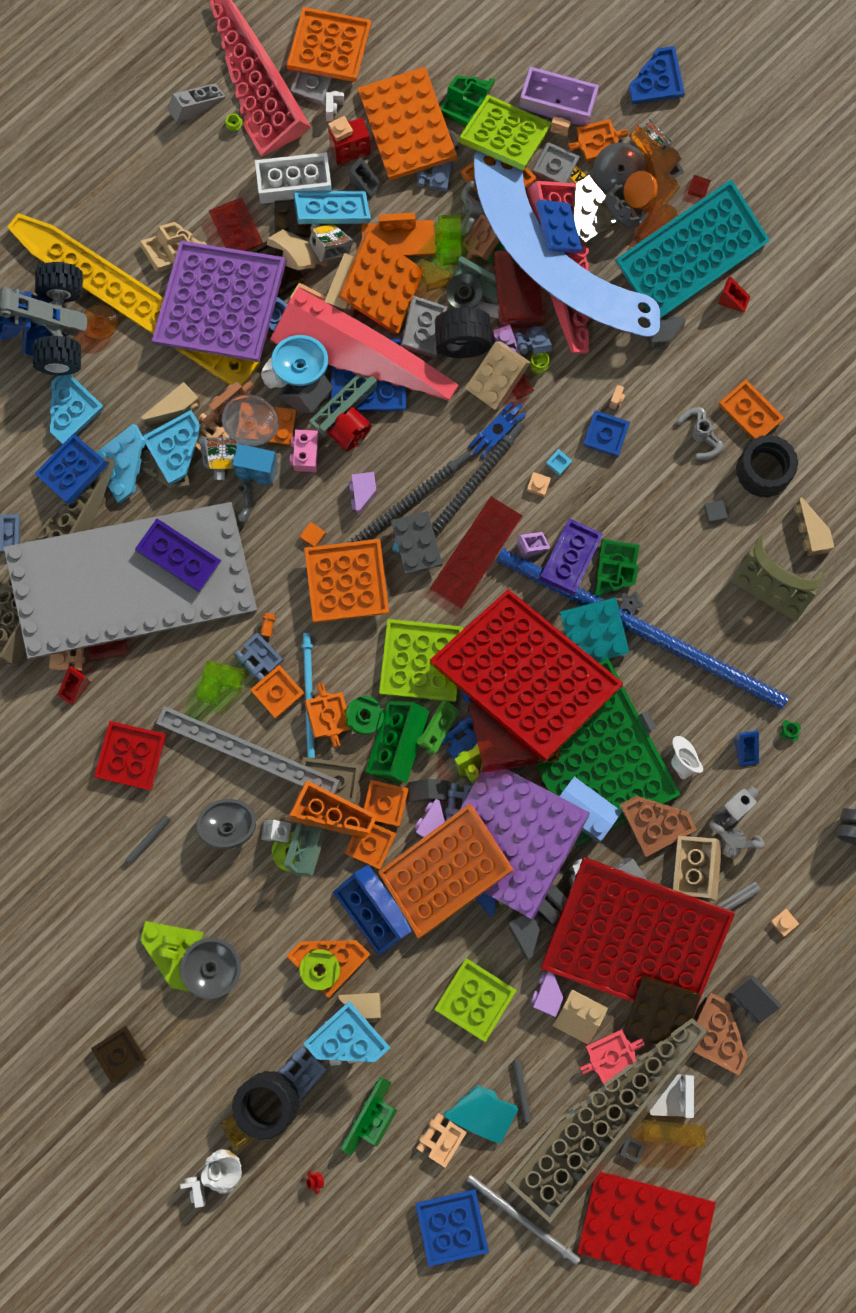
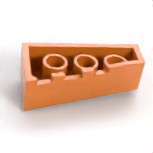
(328, 811)

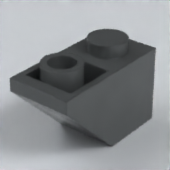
(667, 333)

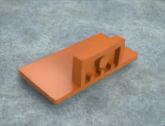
(404, 233)

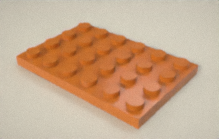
(407, 123)
(445, 871)

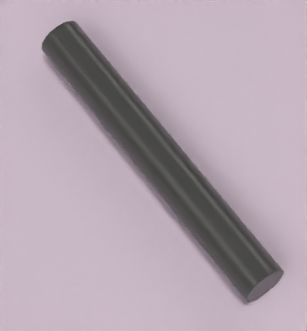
(148, 839)
(521, 1090)

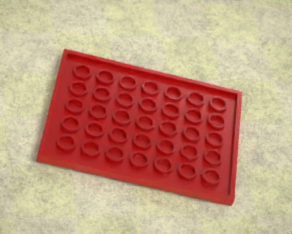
(526, 674)
(630, 928)

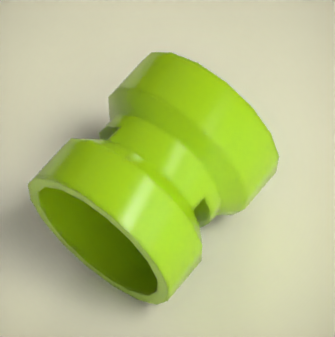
(537, 360)
(171, 943)

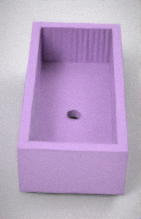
(541, 96)

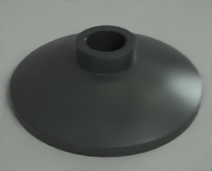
(460, 283)

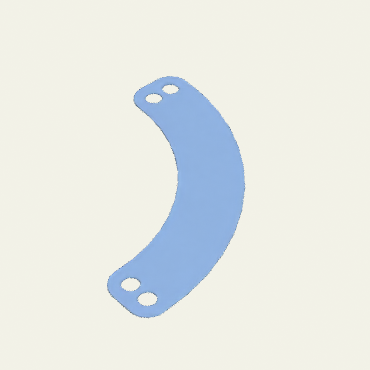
(522, 236)

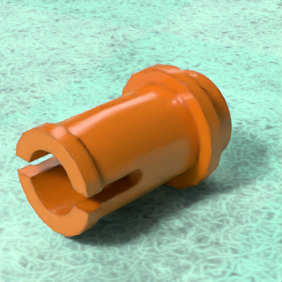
(267, 625)

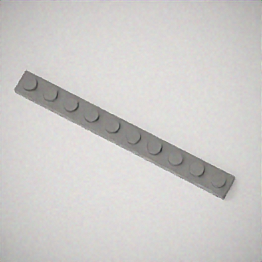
(244, 750)

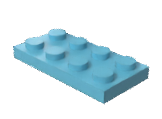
(331, 207)

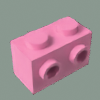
(305, 450)

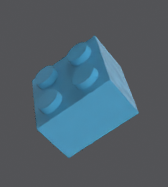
(255, 464)

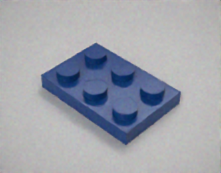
(558, 226)

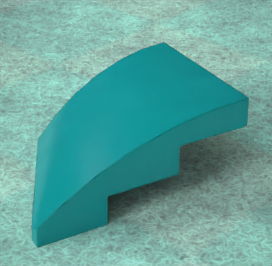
(483, 1114)

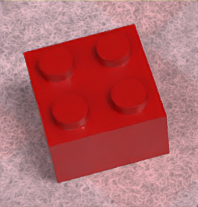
(352, 146)

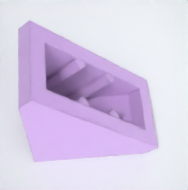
(532, 544)

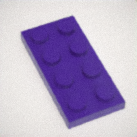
(178, 555)
(571, 556)

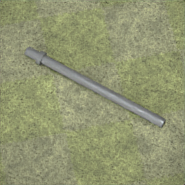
(566, 1252)

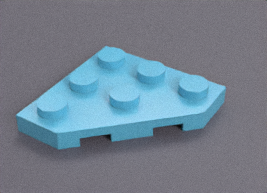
(71, 407)
(174, 445)
(126, 452)
(347, 1038)

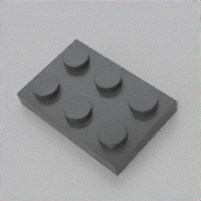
(416, 543)

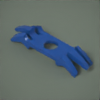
(489, 437)

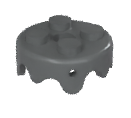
(621, 210)

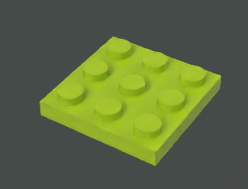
(475, 1000)

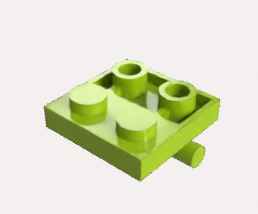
(469, 763)

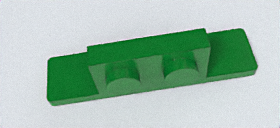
(372, 1120)

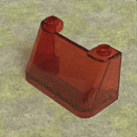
(517, 294)

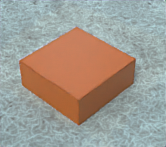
(312, 535)

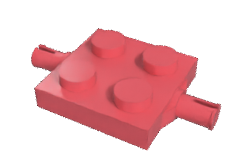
(611, 1055)

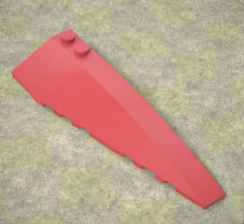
(265, 100)
(572, 322)
(358, 347)

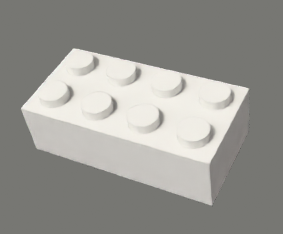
(282, 176)

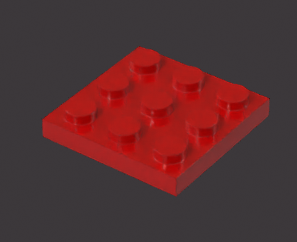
(130, 755)

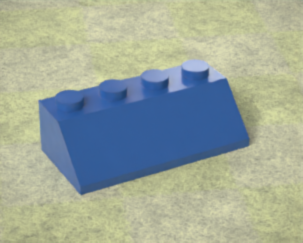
(373, 910)

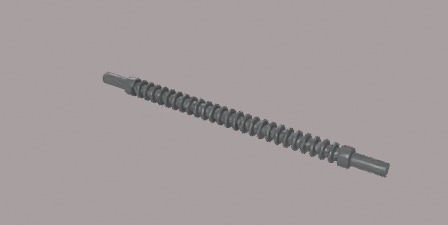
(507, 441)
(451, 467)

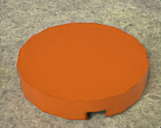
(640, 189)

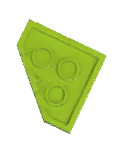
(152, 941)

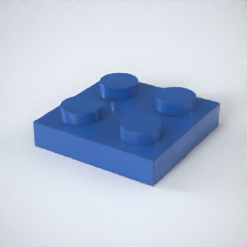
(606, 434)

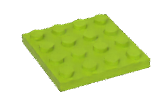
(505, 132)
(407, 661)

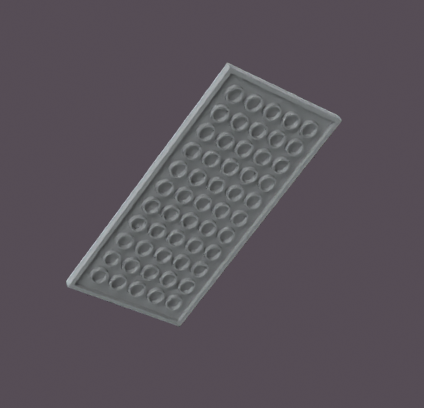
(101, 591)

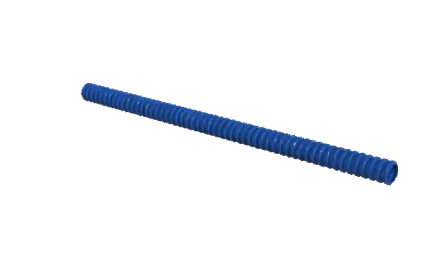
(656, 636)

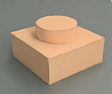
(560, 126)
(340, 128)
(617, 397)
(538, 484)
(784, 922)

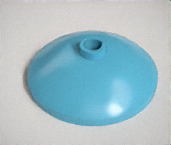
(296, 352)

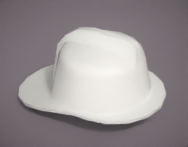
(685, 758)

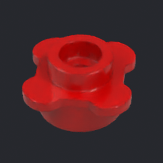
(314, 1181)

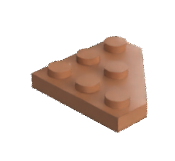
(655, 823)
(723, 1041)

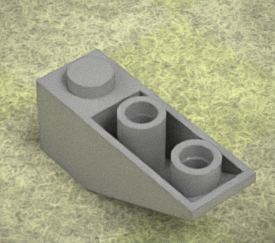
(192, 102)

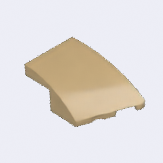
(163, 248)
(295, 249)

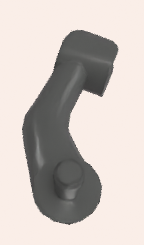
(244, 515)

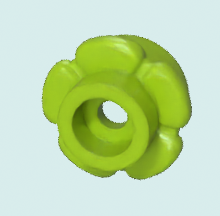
(233, 118)

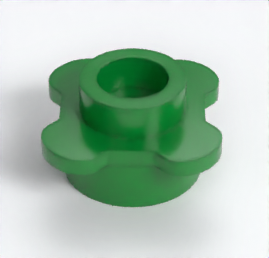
(795, 727)

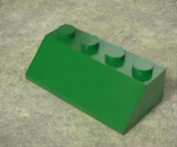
(397, 741)

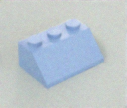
(601, 811)

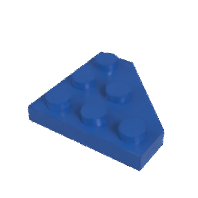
(658, 78)

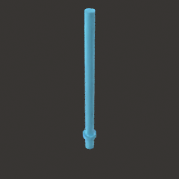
(307, 646)

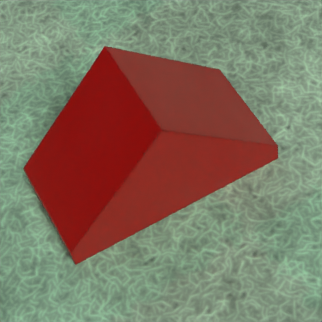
(734, 296)
(73, 686)

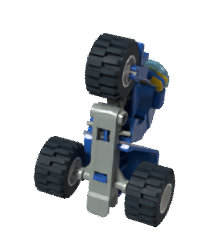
(45, 320)

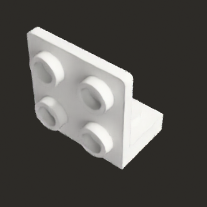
(677, 1099)

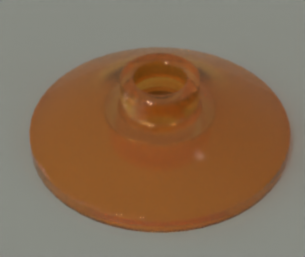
(100, 314)

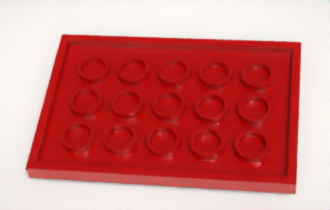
(646, 1228)

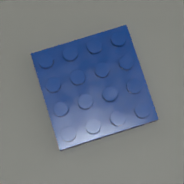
(382, 399)

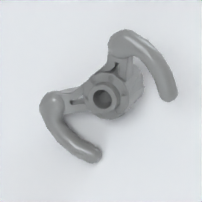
(471, 208)
(702, 432)
(734, 840)

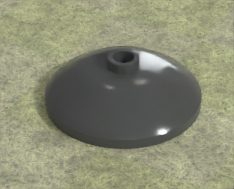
(607, 162)
(223, 817)
(225, 972)

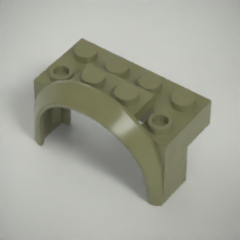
(775, 584)

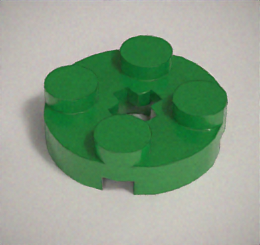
(372, 709)

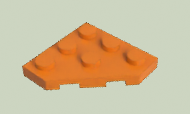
(349, 955)

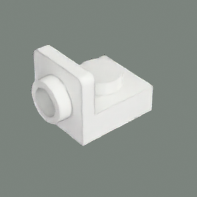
(332, 100)
(276, 831)
(197, 1195)

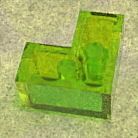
(449, 239)
(217, 677)

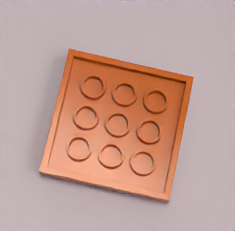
(329, 44)
(381, 283)
(346, 580)

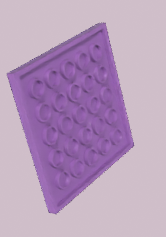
(219, 301)
(531, 830)

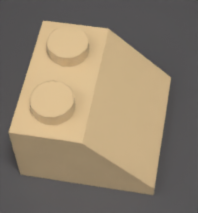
(367, 1004)
(580, 1016)

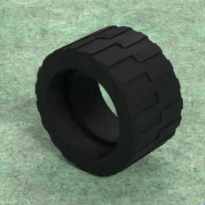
(463, 332)
(782, 451)
(244, 1115)

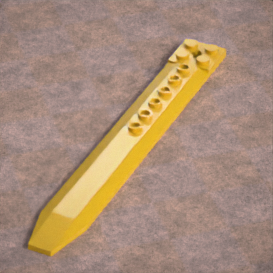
(116, 289)

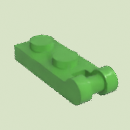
(438, 727)

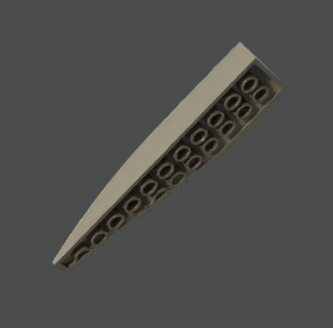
(68, 520)
(594, 1130)

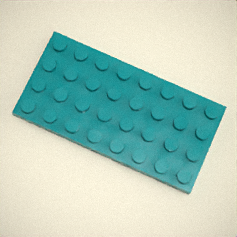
(693, 248)

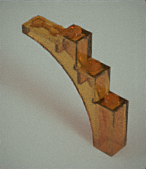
(659, 164)

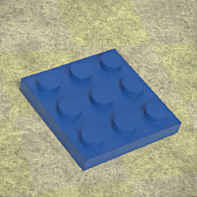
(71, 469)
(452, 1227)

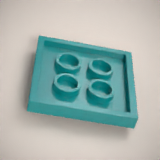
(596, 629)

